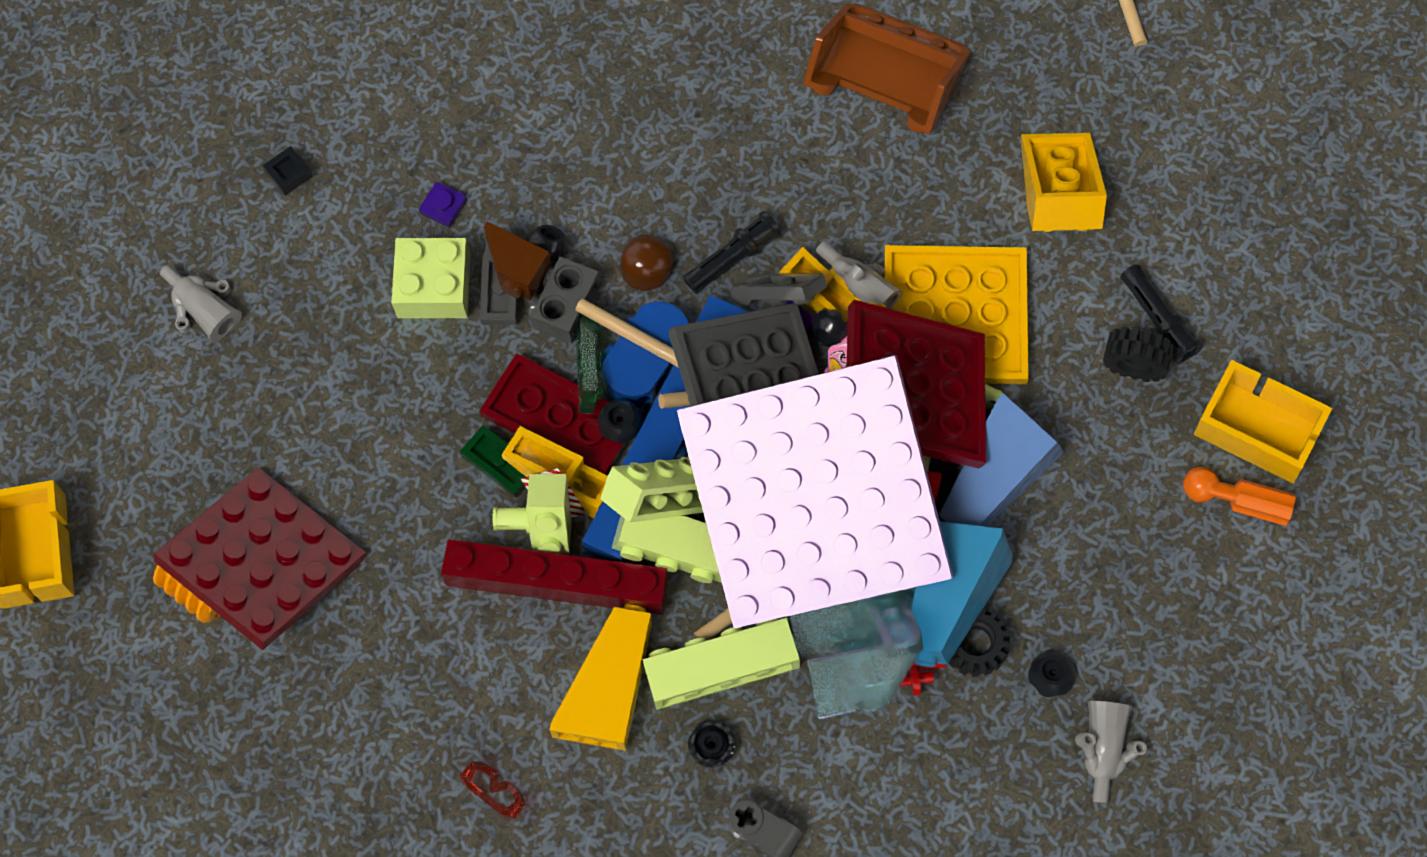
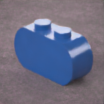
(633, 371)

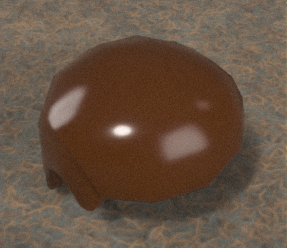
(646, 262)

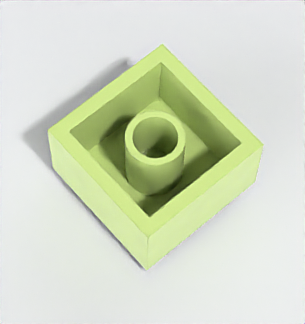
(431, 278)

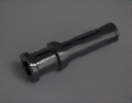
(745, 243)
(1167, 323)

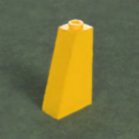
(606, 688)

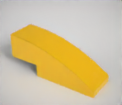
(833, 297)
(536, 454)

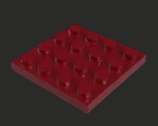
(940, 374)
(259, 558)

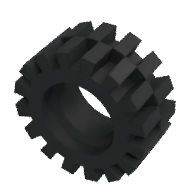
(1138, 354)
(994, 656)

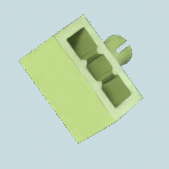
(545, 515)

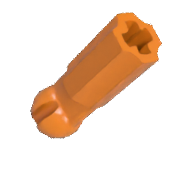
(1244, 497)

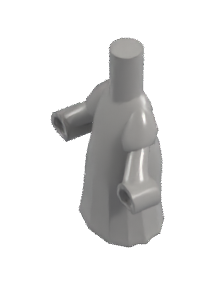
(862, 279)
(206, 308)
(1105, 745)

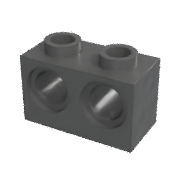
(561, 299)

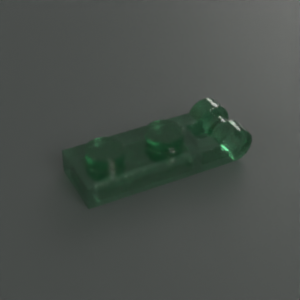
(588, 364)

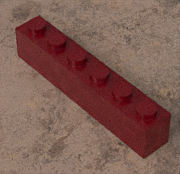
(554, 576)

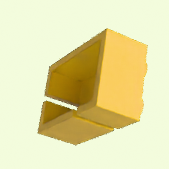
(1266, 429)
(34, 545)

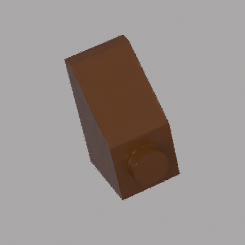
(517, 262)

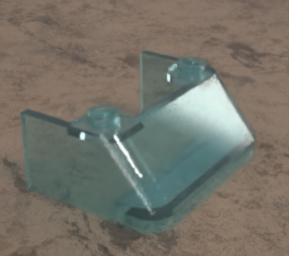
(873, 651)

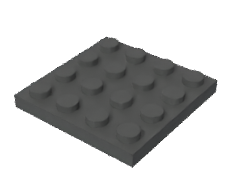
(742, 353)

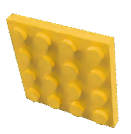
(970, 290)

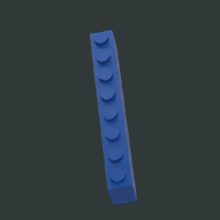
(657, 440)

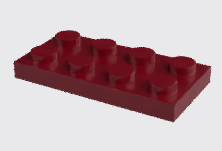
(550, 408)

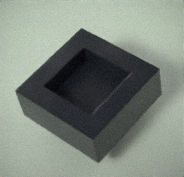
(287, 170)

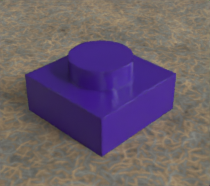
(442, 204)

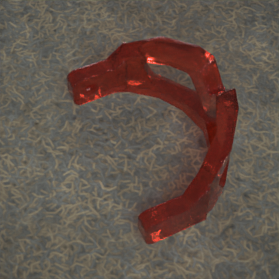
(467, 776)

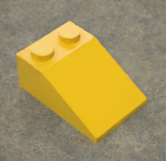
(1062, 182)

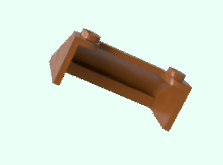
(887, 63)

